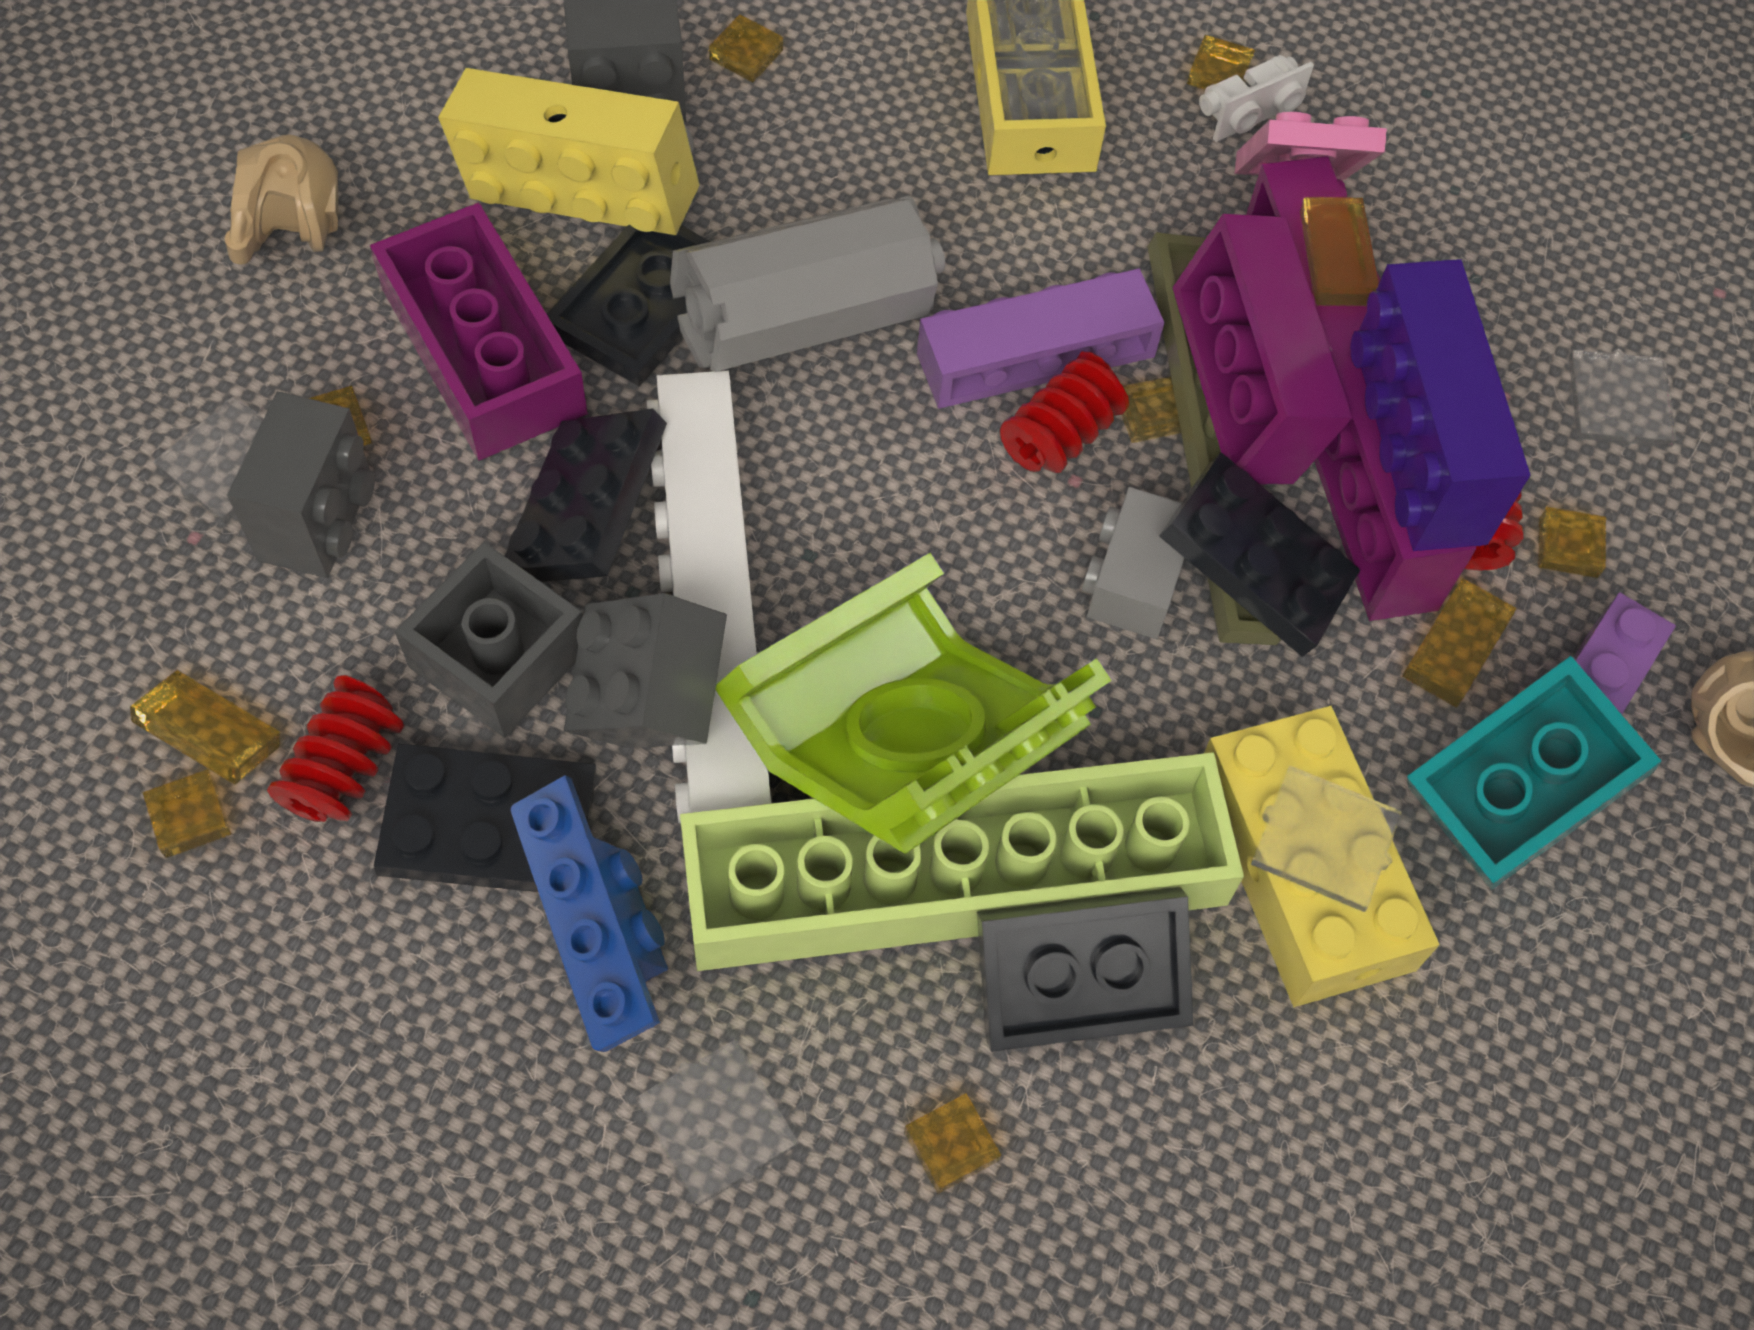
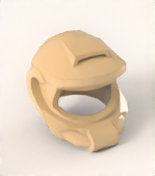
(284, 187)
(1725, 715)

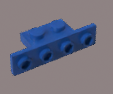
(594, 914)

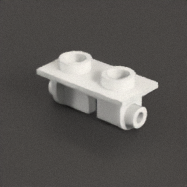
(1274, 89)

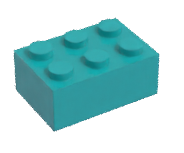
(1532, 772)

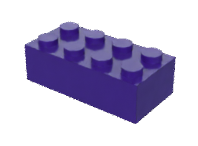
(1438, 406)

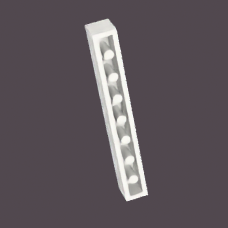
(708, 569)

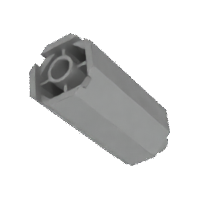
(805, 282)

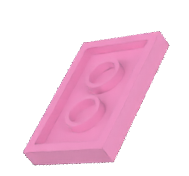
(1293, 137)

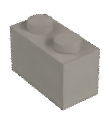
(1139, 569)

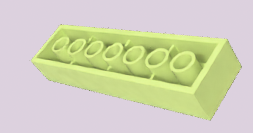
(815, 884)

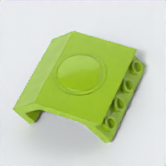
(898, 712)

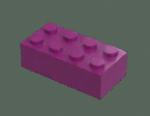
(479, 330)
(1261, 349)

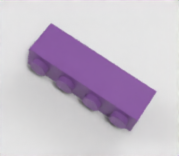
(1035, 335)

